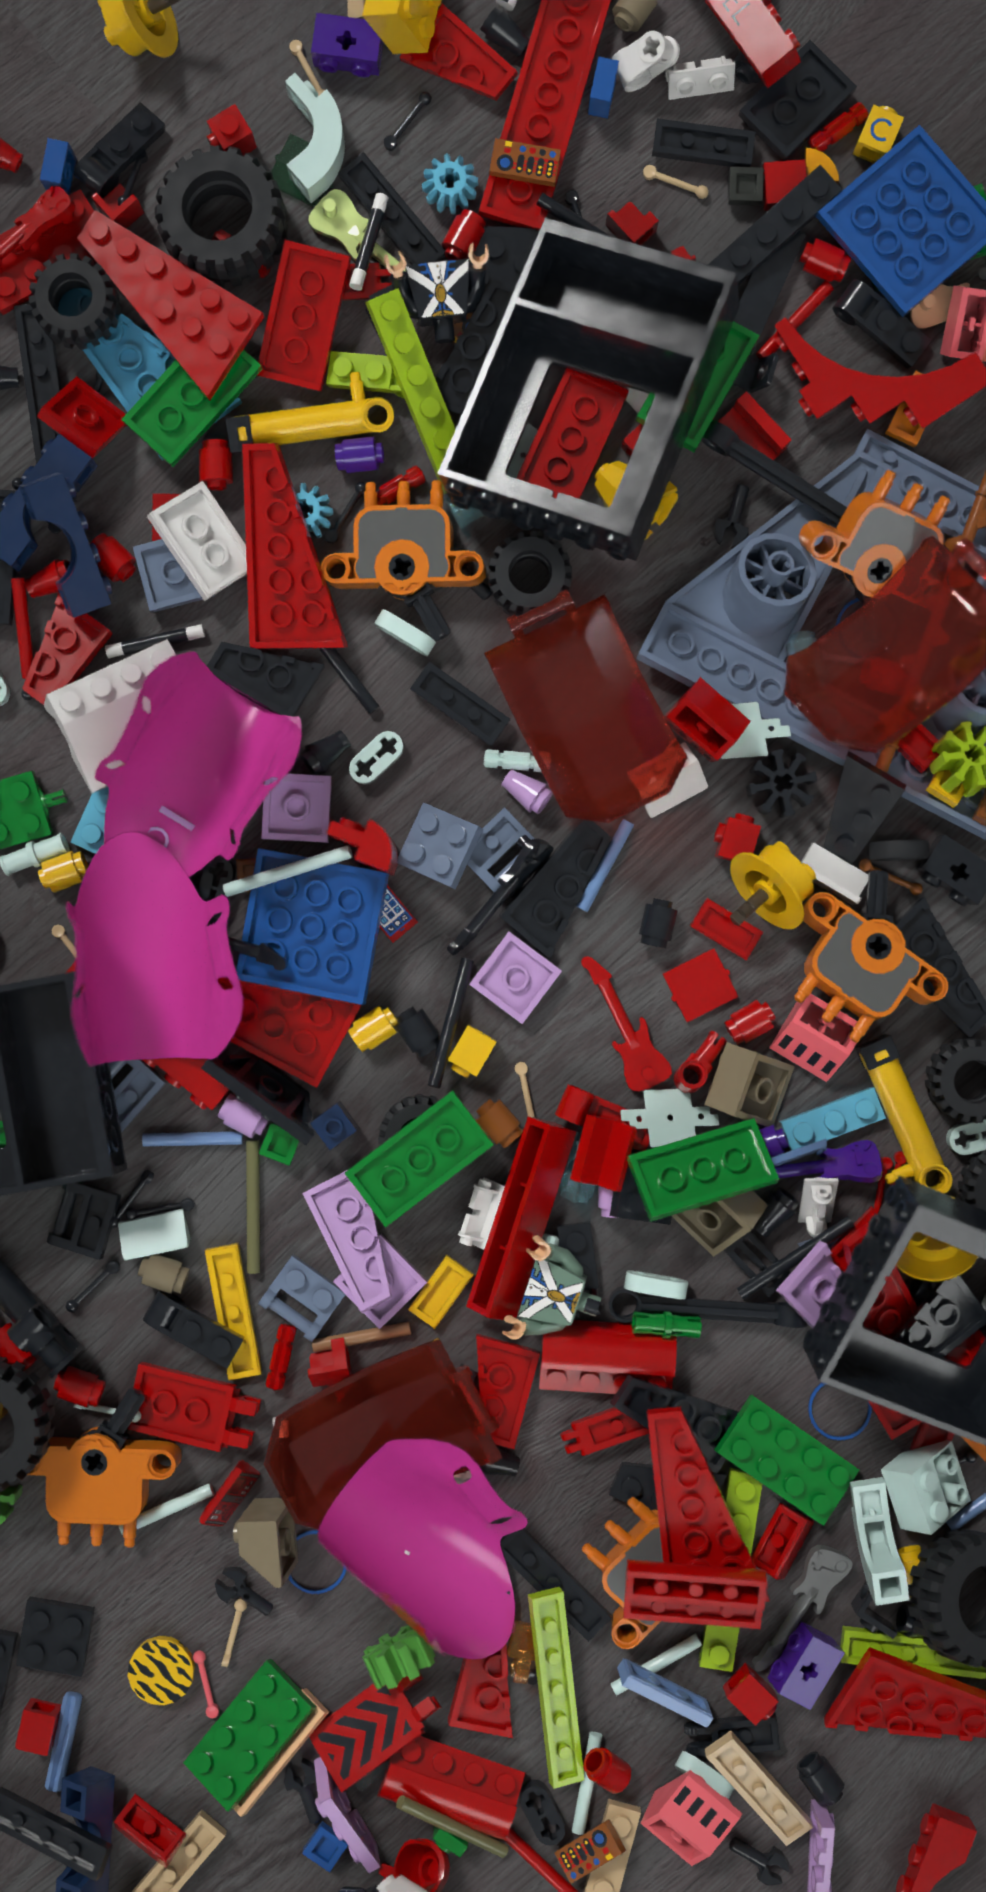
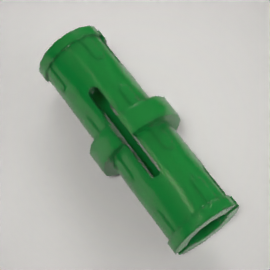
(666, 1325)

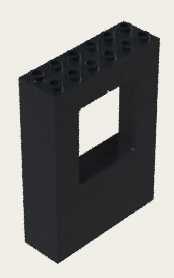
(612, 316)
(52, 1103)
(884, 1367)

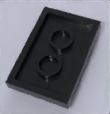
(797, 102)

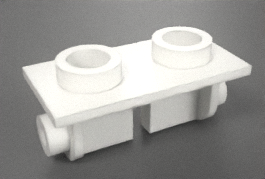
(712, 77)
(817, 1203)
(484, 1205)

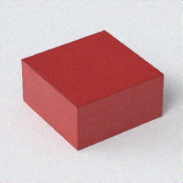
(780, 179)

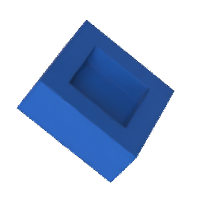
(324, 1847)

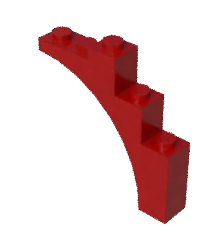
(831, 384)

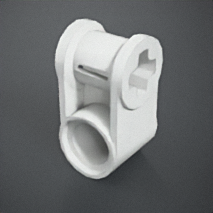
(646, 59)

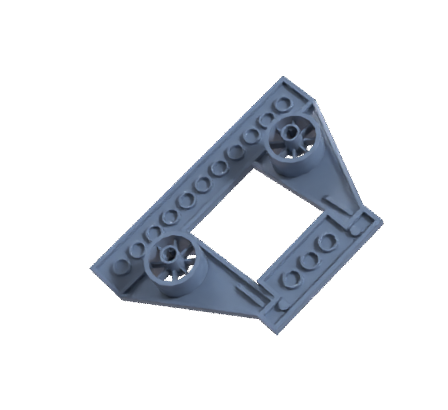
(739, 637)

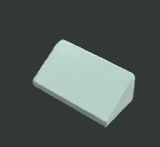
(154, 1234)

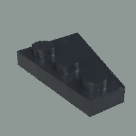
(266, 678)

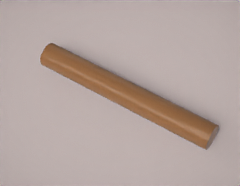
(364, 1336)

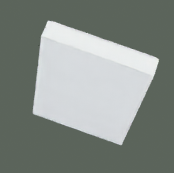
(201, 540)

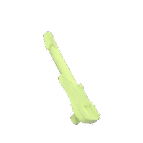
(339, 220)

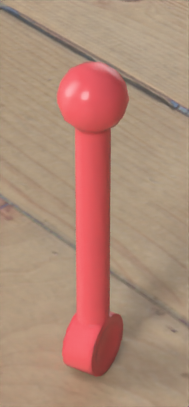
(212, 1709)

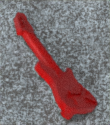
(48, 211)
(642, 1062)

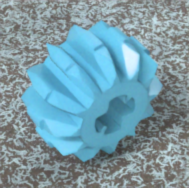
(450, 171)
(317, 506)

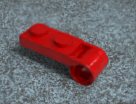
(578, 1102)

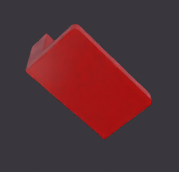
(756, 427)
(603, 1152)

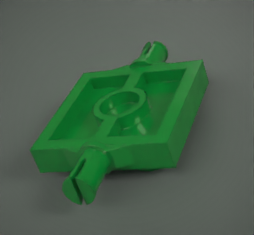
(25, 809)

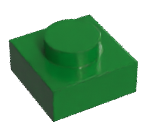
(279, 1145)
(449, 1842)

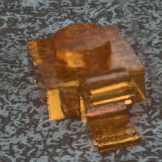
(522, 1650)

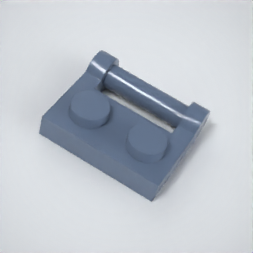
(493, 843)
(135, 1090)
(308, 1288)

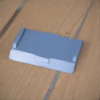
(818, 1147)

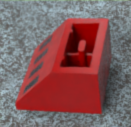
(707, 720)

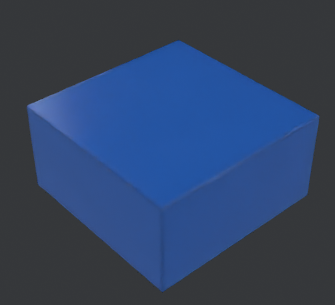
(603, 87)
(58, 165)

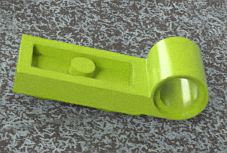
(374, 372)

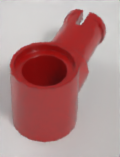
(700, 1062)

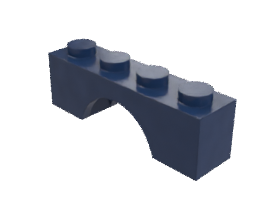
(16, 535)
(82, 584)
(89, 1800)

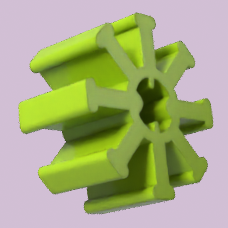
(963, 757)

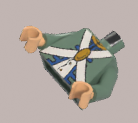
(552, 1293)

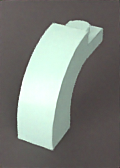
(322, 158)
(876, 1542)

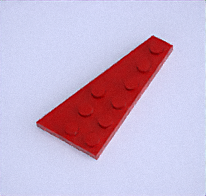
(185, 310)
(284, 576)
(292, 1028)
(690, 1506)
(907, 1700)

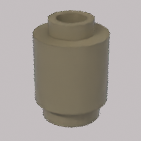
(632, 14)
(163, 1273)

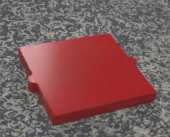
(700, 985)

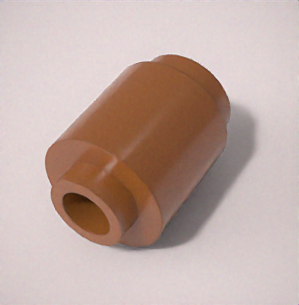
(498, 1122)

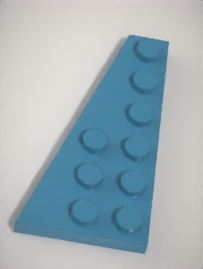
(129, 358)

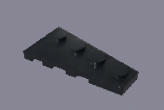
(466, 360)
(927, 940)

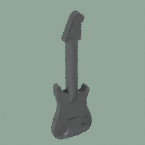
(821, 1572)

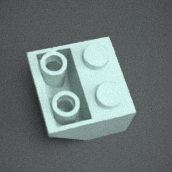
(926, 1487)

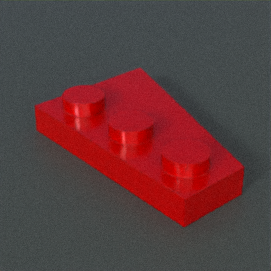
(463, 58)
(64, 651)
(505, 1384)
(483, 1696)

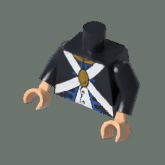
(440, 291)

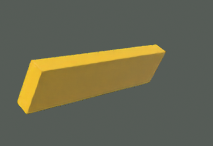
(234, 1307)

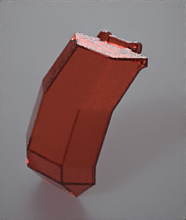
(897, 653)
(586, 710)
(335, 1431)

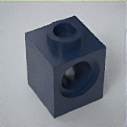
(334, 1125)

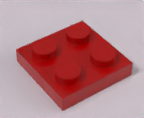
(83, 417)

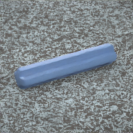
(63, 1741)

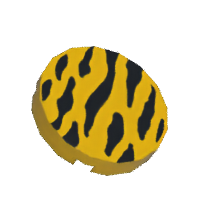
(161, 1670)

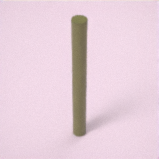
(253, 1206)
(451, 1826)

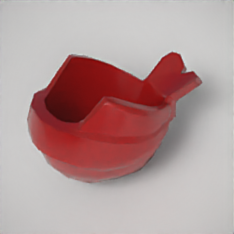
(421, 1863)

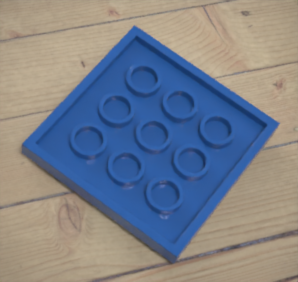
(908, 220)
(321, 926)

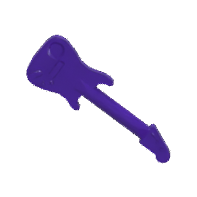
(854, 1162)

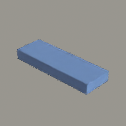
(665, 1692)

